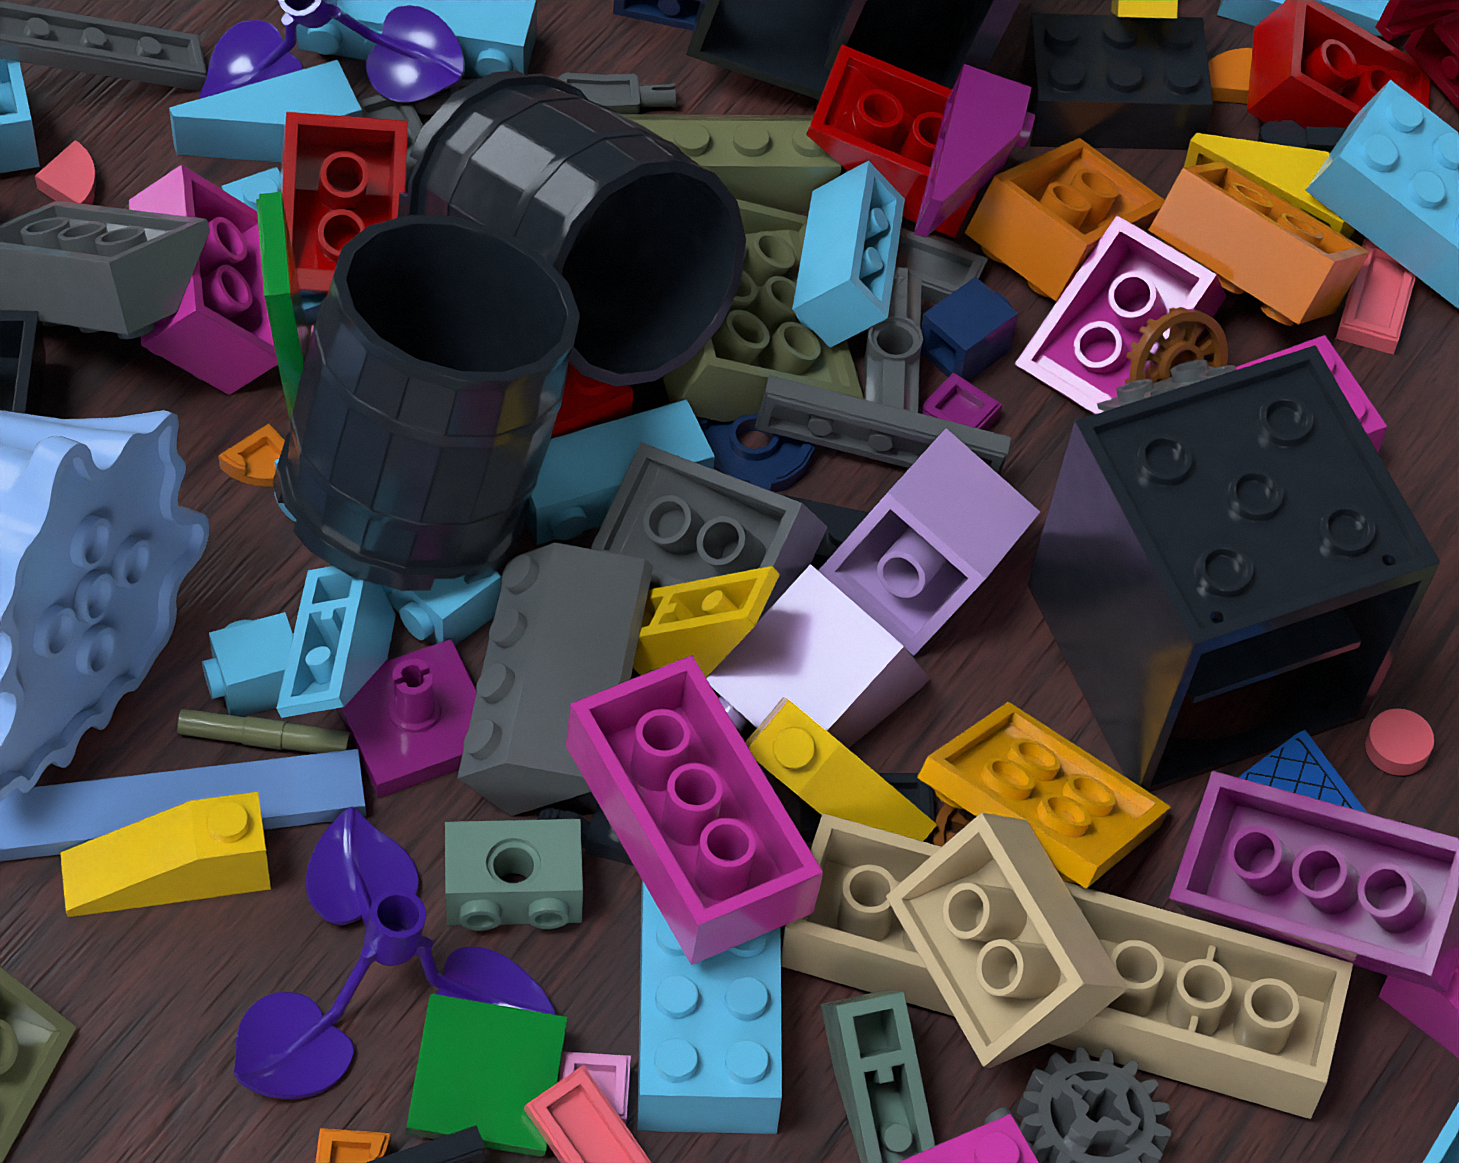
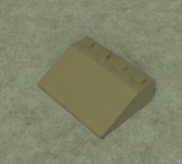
(762, 330)

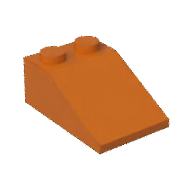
(1055, 211)

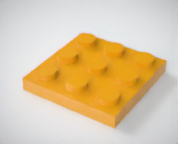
(1070, 799)

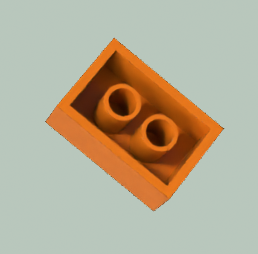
(1258, 243)

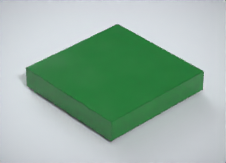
(482, 1069)

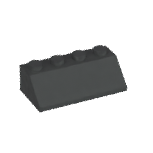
(98, 266)
(557, 636)

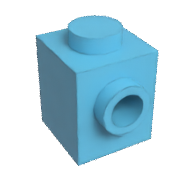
(249, 663)

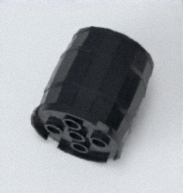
(610, 204)
(427, 402)

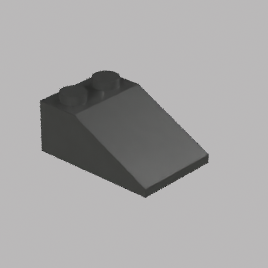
(706, 524)

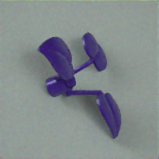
(408, 65)
(355, 874)

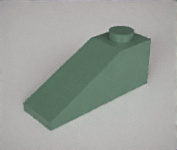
(878, 1075)

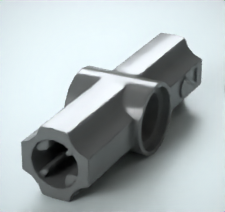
(896, 347)

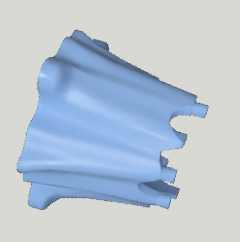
(84, 575)

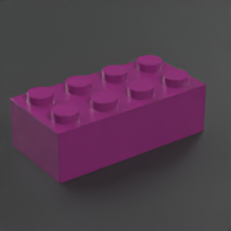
(1324, 880)

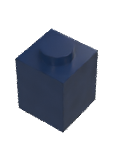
(968, 330)

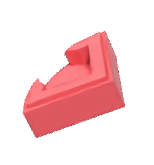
(69, 176)

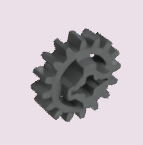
(1093, 1112)

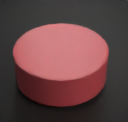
(1399, 742)

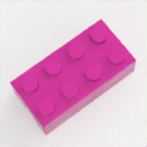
(692, 809)

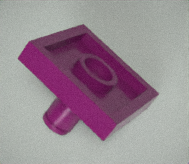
(412, 718)

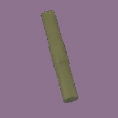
(262, 732)

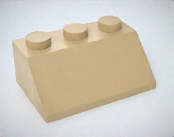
(1005, 940)

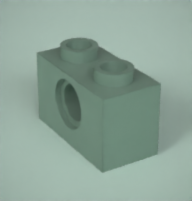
(538, 849)

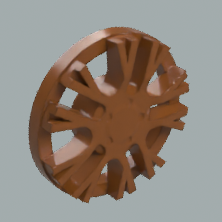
(1179, 346)

